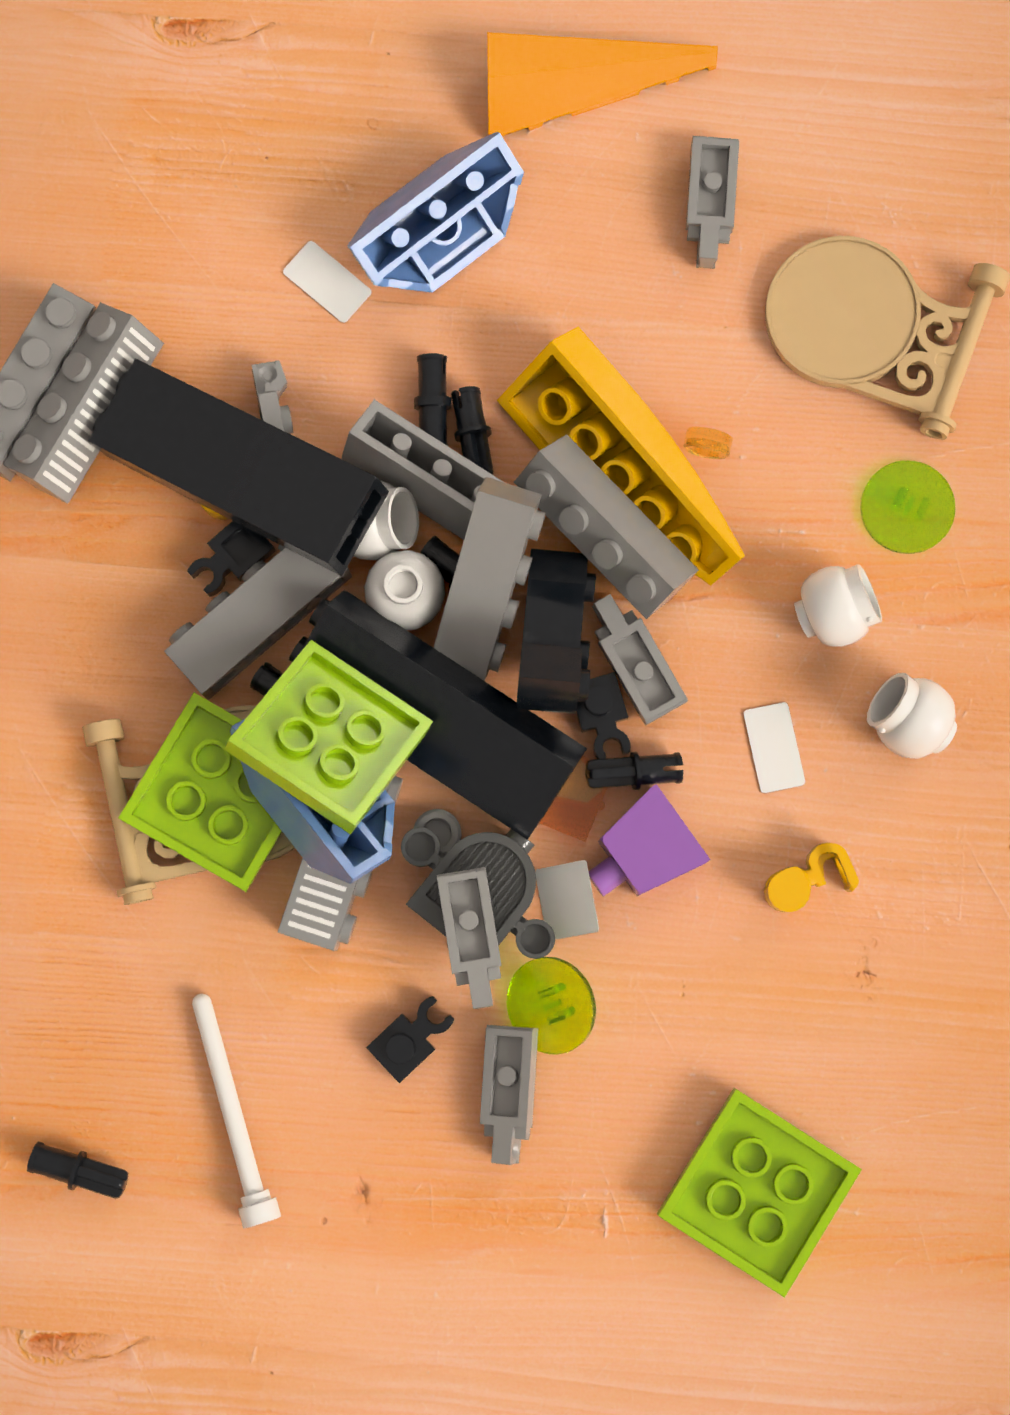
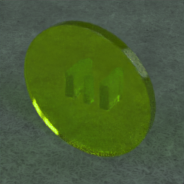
(907, 507)
(555, 1000)

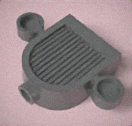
(509, 880)

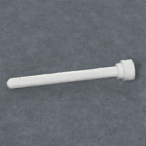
(257, 1203)

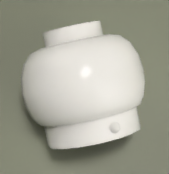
(393, 526)
(405, 588)
(838, 605)
(913, 716)

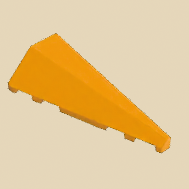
(556, 76)

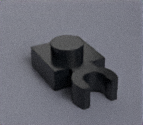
(235, 551)
(602, 712)
(405, 1044)

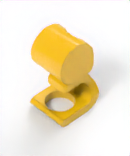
(791, 887)

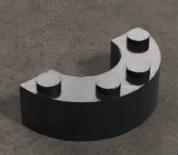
(552, 652)

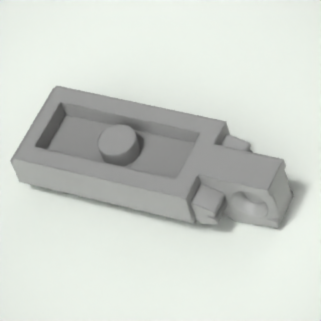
(711, 195)
(269, 386)
(637, 662)
(470, 932)
(508, 1089)

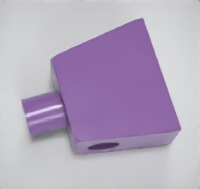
(647, 847)

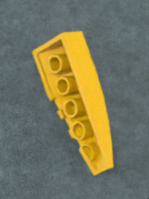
(583, 395)

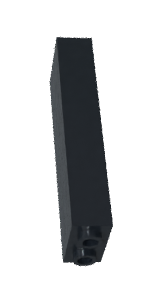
(239, 466)
(478, 739)

